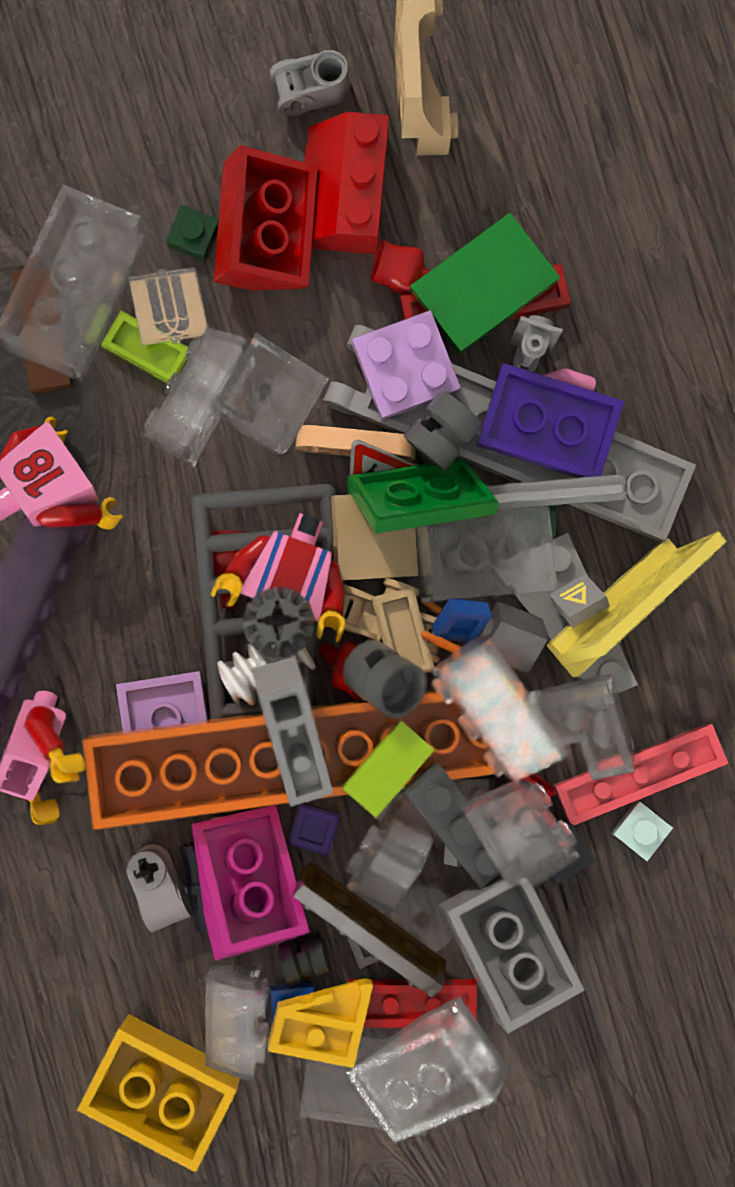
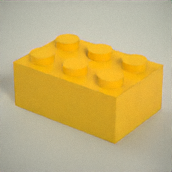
(159, 1093)

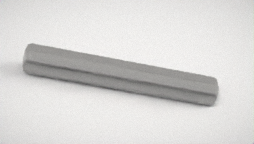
(560, 491)

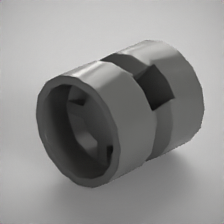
(443, 430)
(384, 678)

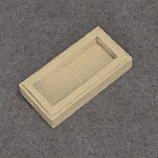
(402, 626)

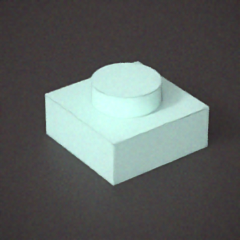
(641, 830)

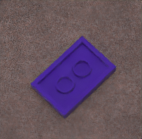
(549, 423)

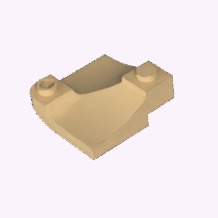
(420, 106)

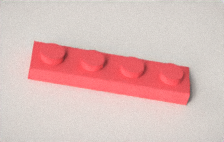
(655, 770)

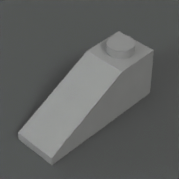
(292, 730)

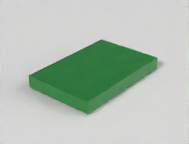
(485, 283)
(420, 496)

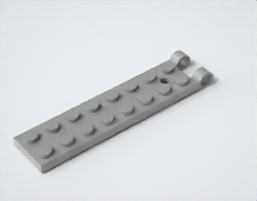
(653, 476)

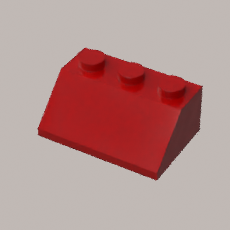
(349, 180)
(265, 221)

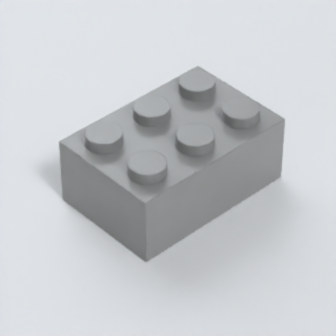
(511, 951)

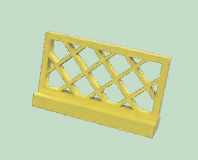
(631, 601)

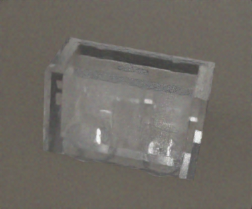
(234, 1014)

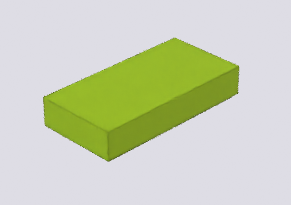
(157, 359)
(387, 768)

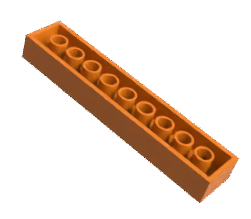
(234, 766)

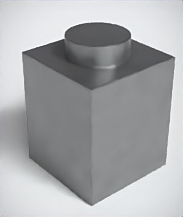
(515, 635)

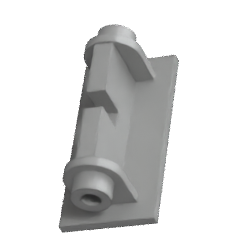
(533, 339)

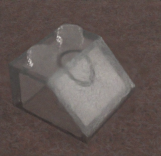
(269, 395)
(521, 832)

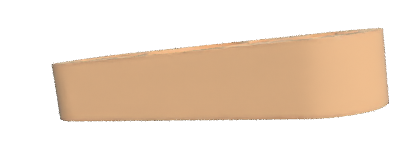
(339, 440)

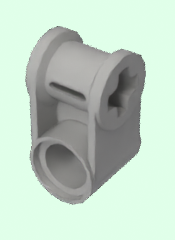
(308, 82)
(158, 893)

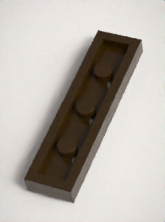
(370, 929)

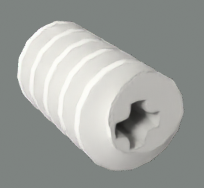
(240, 680)

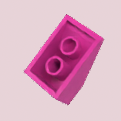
(247, 882)

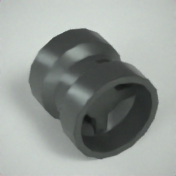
(304, 959)

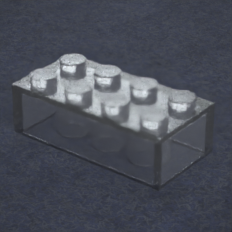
(72, 283)

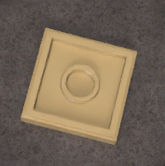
(368, 554)

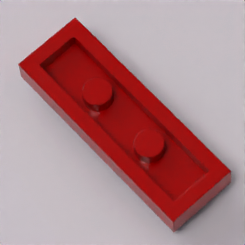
(398, 1004)

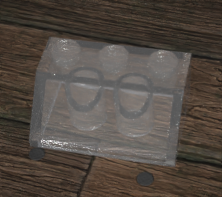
(187, 416)
(497, 711)

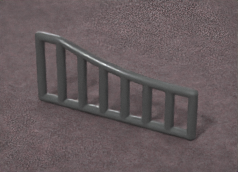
(208, 543)

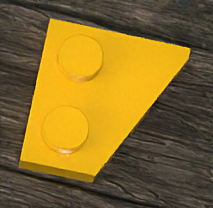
(322, 1024)

